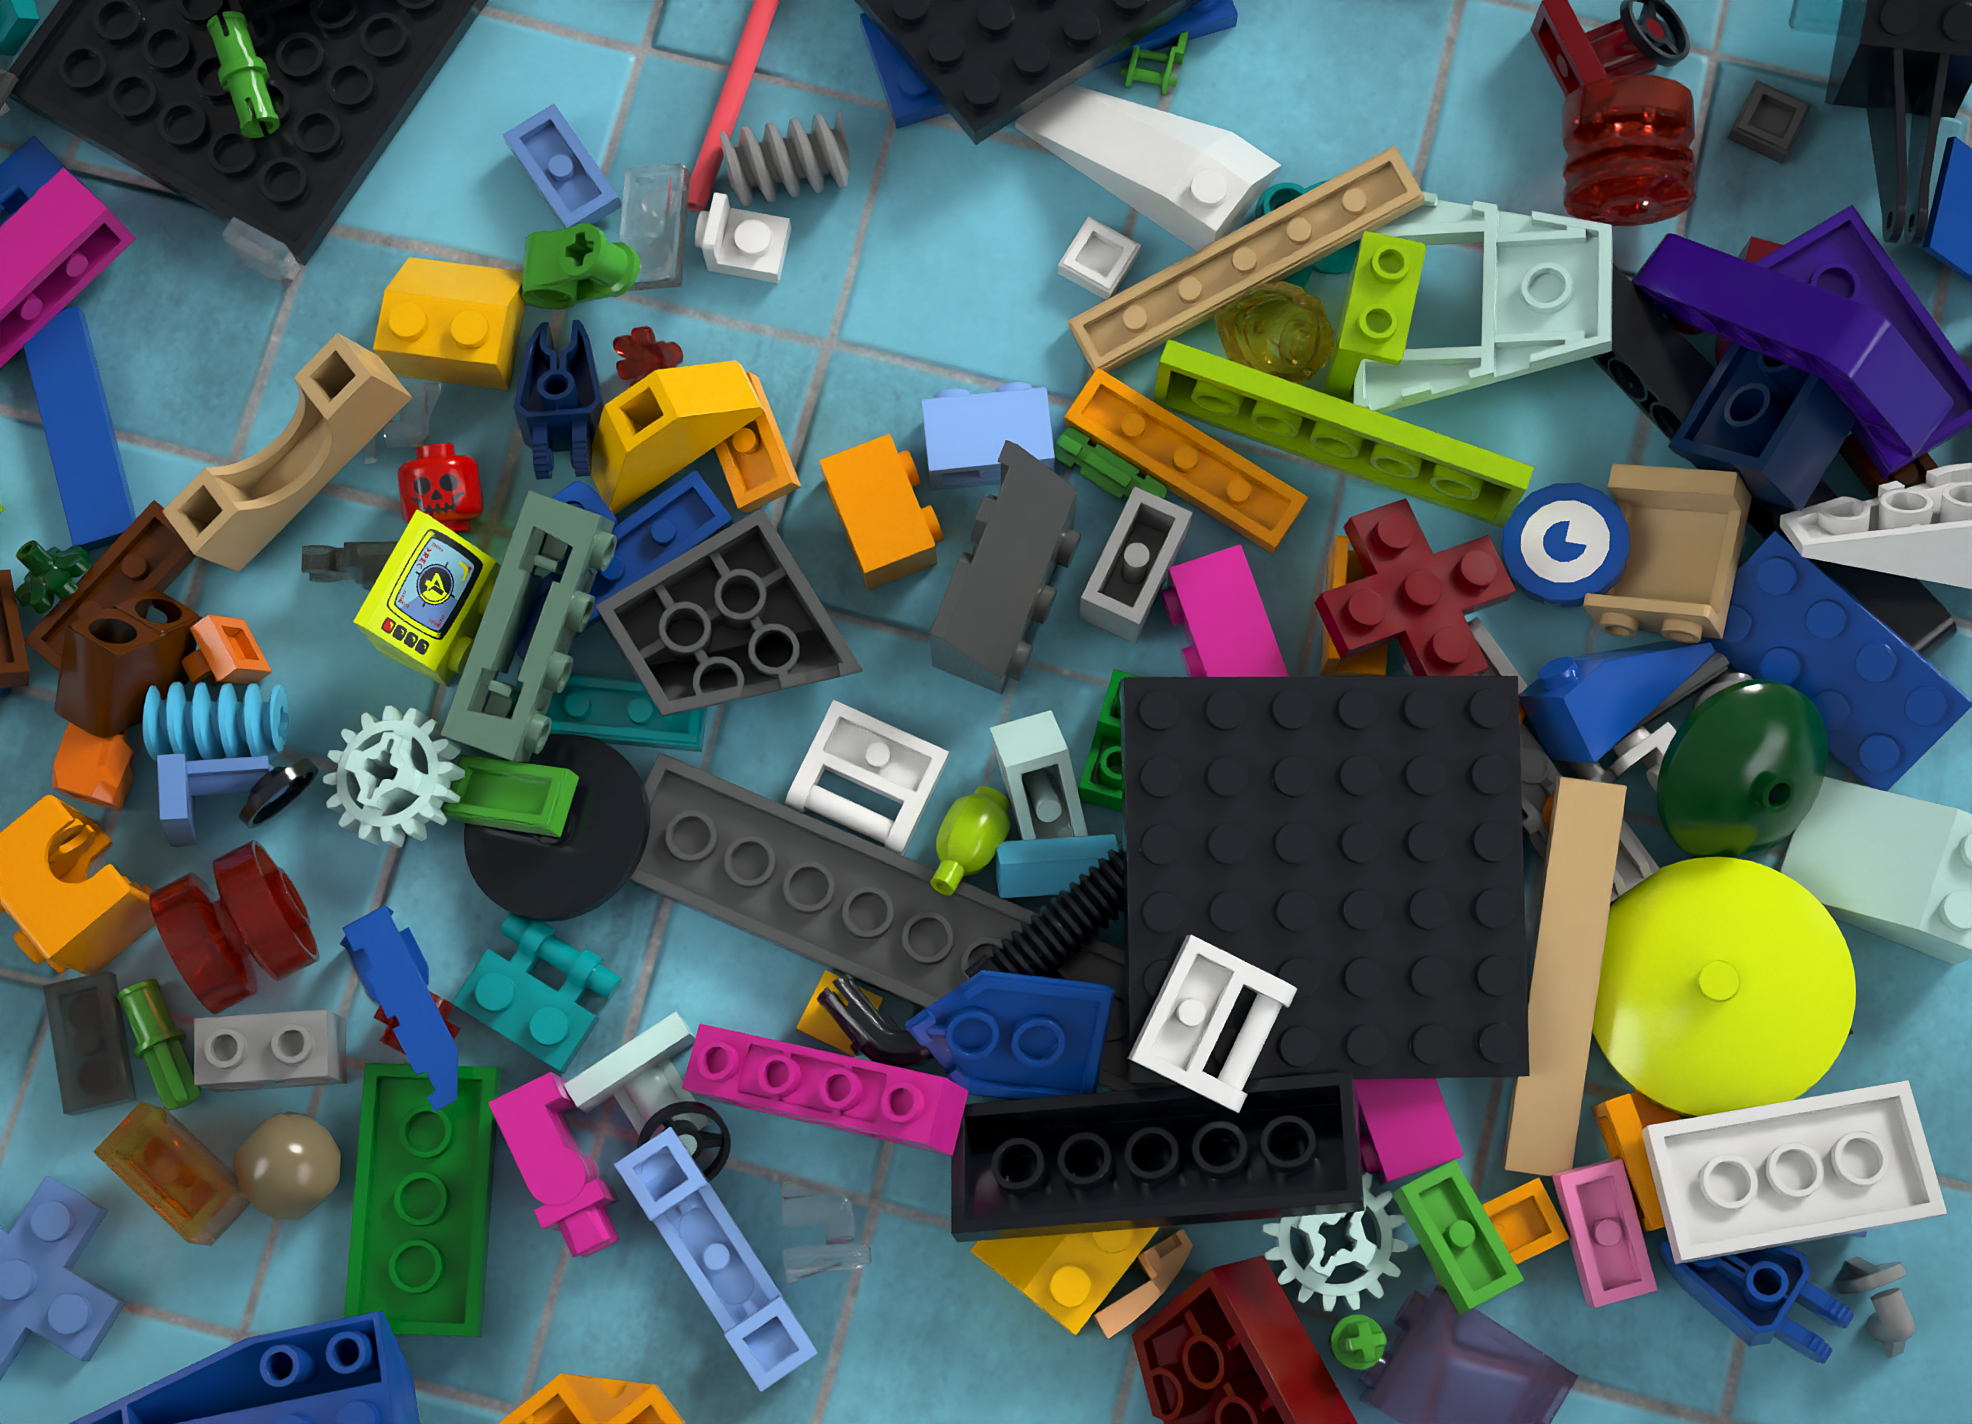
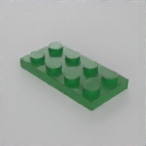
(422, 1202)

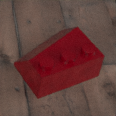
(1235, 1355)

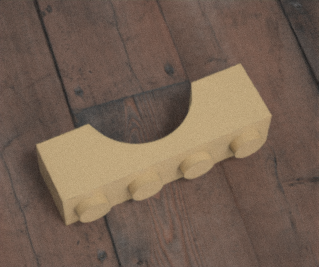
(242, 506)

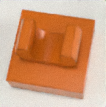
(225, 653)

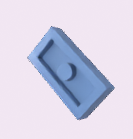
(562, 169)

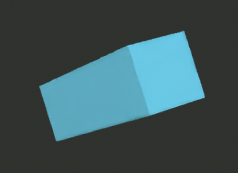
(1047, 865)

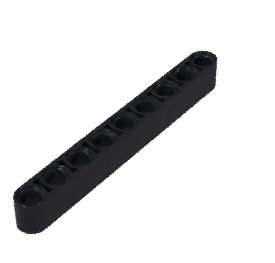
(1665, 379)

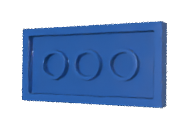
(1868, 683)

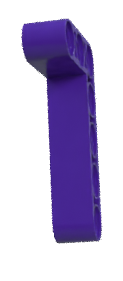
(1804, 328)

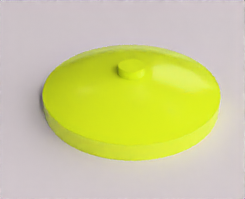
(1722, 987)

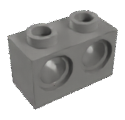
(270, 1051)

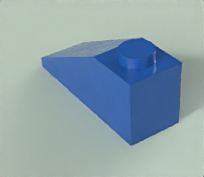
(1596, 698)

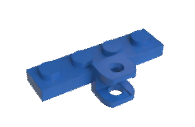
(645, 540)

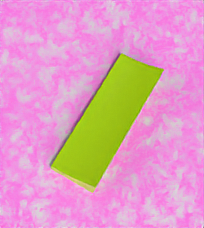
(1340, 434)

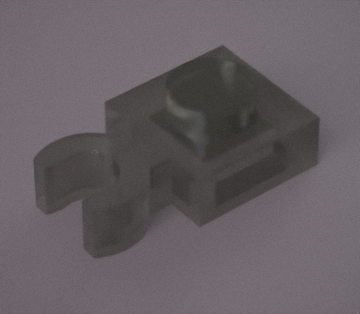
(355, 561)

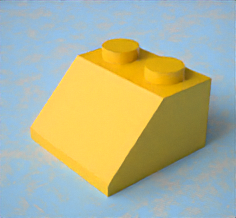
(451, 323)
(1065, 1271)

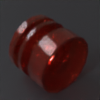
(1629, 150)

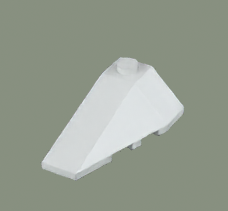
(1901, 532)

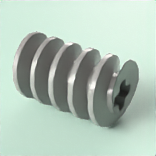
(787, 159)

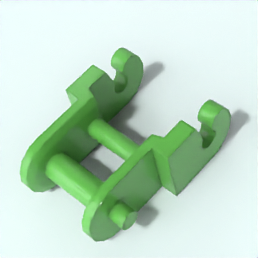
(1151, 77)

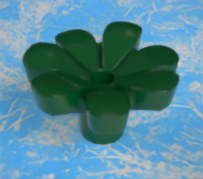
(49, 574)

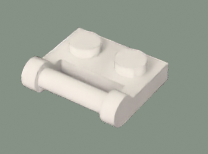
(876, 759)
(1193, 1013)

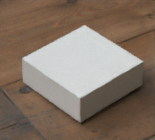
(1099, 259)

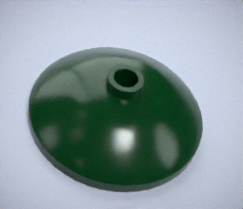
(1742, 770)

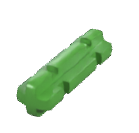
(1103, 466)

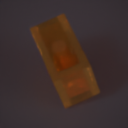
(174, 1173)

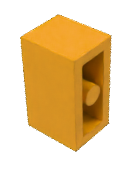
(880, 511)

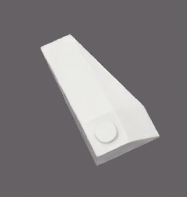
(1165, 166)

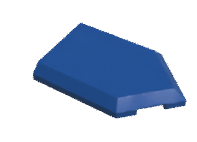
(1018, 1035)

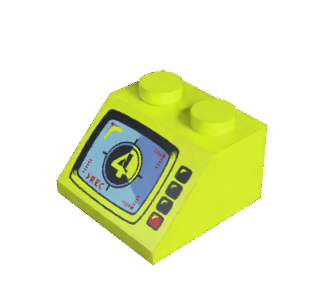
(429, 600)

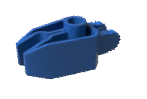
(1755, 1293)

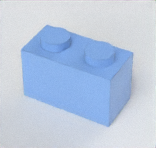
(969, 431)

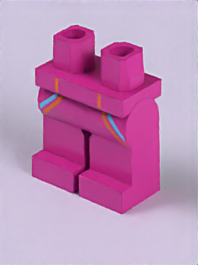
(555, 1166)

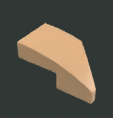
(1160, 1268)

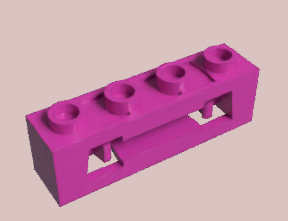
(826, 1089)

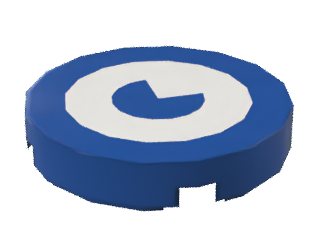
(1566, 544)

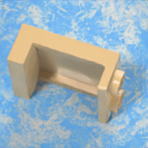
(1681, 552)

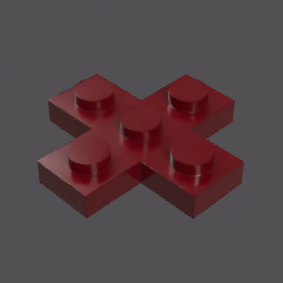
(1414, 594)

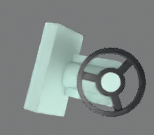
(652, 1091)

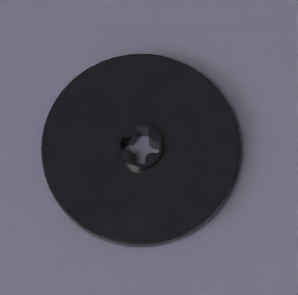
(593, 858)

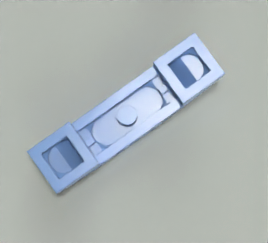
(717, 1258)

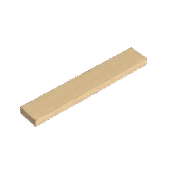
(1250, 256)
(1565, 974)

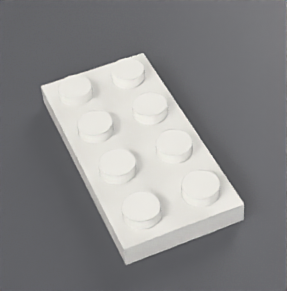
(1792, 1172)

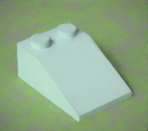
(1888, 866)

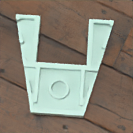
(1540, 301)

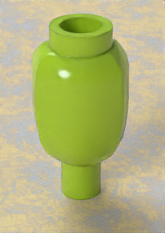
(970, 836)

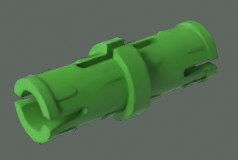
(243, 74)

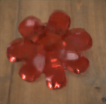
(644, 354)

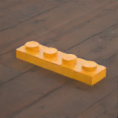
(1186, 461)

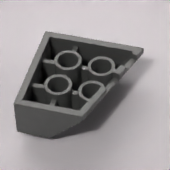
(1008, 574)
(725, 623)

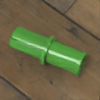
(160, 1044)
(1357, 1342)

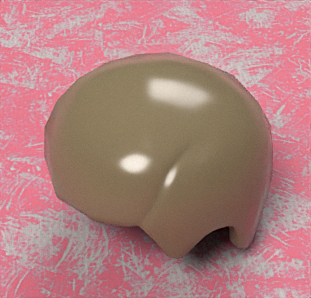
(288, 1166)

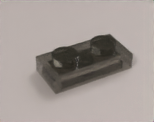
(89, 1043)

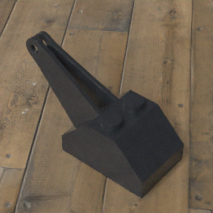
(1898, 62)

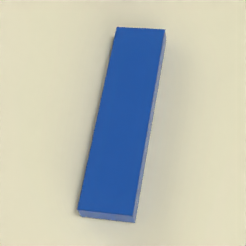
(79, 431)

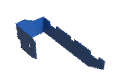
(398, 980)

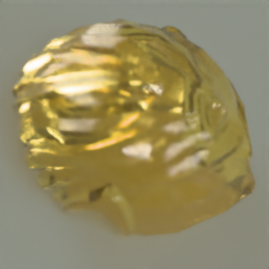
(1277, 331)

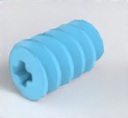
(218, 726)

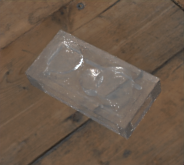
(656, 222)

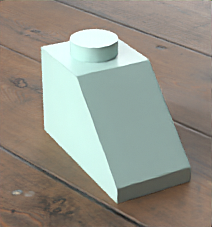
(1039, 778)

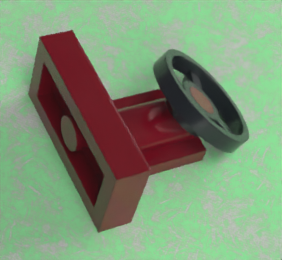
(1612, 49)

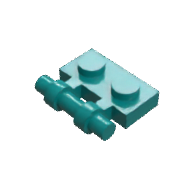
(525, 1008)

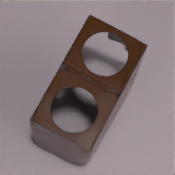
(106, 678)

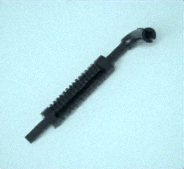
(1028, 953)

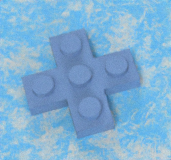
(38, 1279)

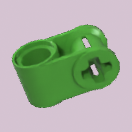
(575, 267)

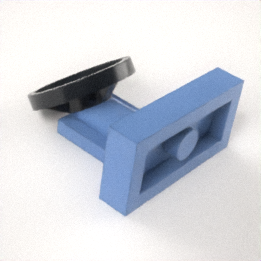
(269, 789)

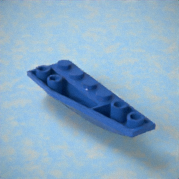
(300, 1375)

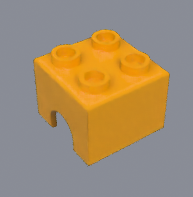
(54, 903)

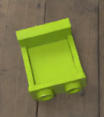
(1375, 309)

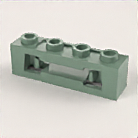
(543, 539)

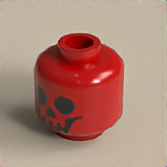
(441, 486)

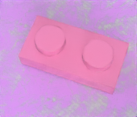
(1604, 1232)

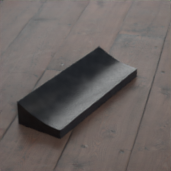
(1156, 1159)

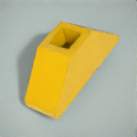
(667, 425)

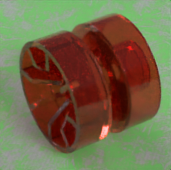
(216, 936)

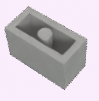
(1134, 565)

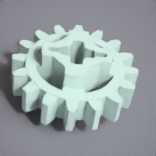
(386, 806)
(1359, 1254)

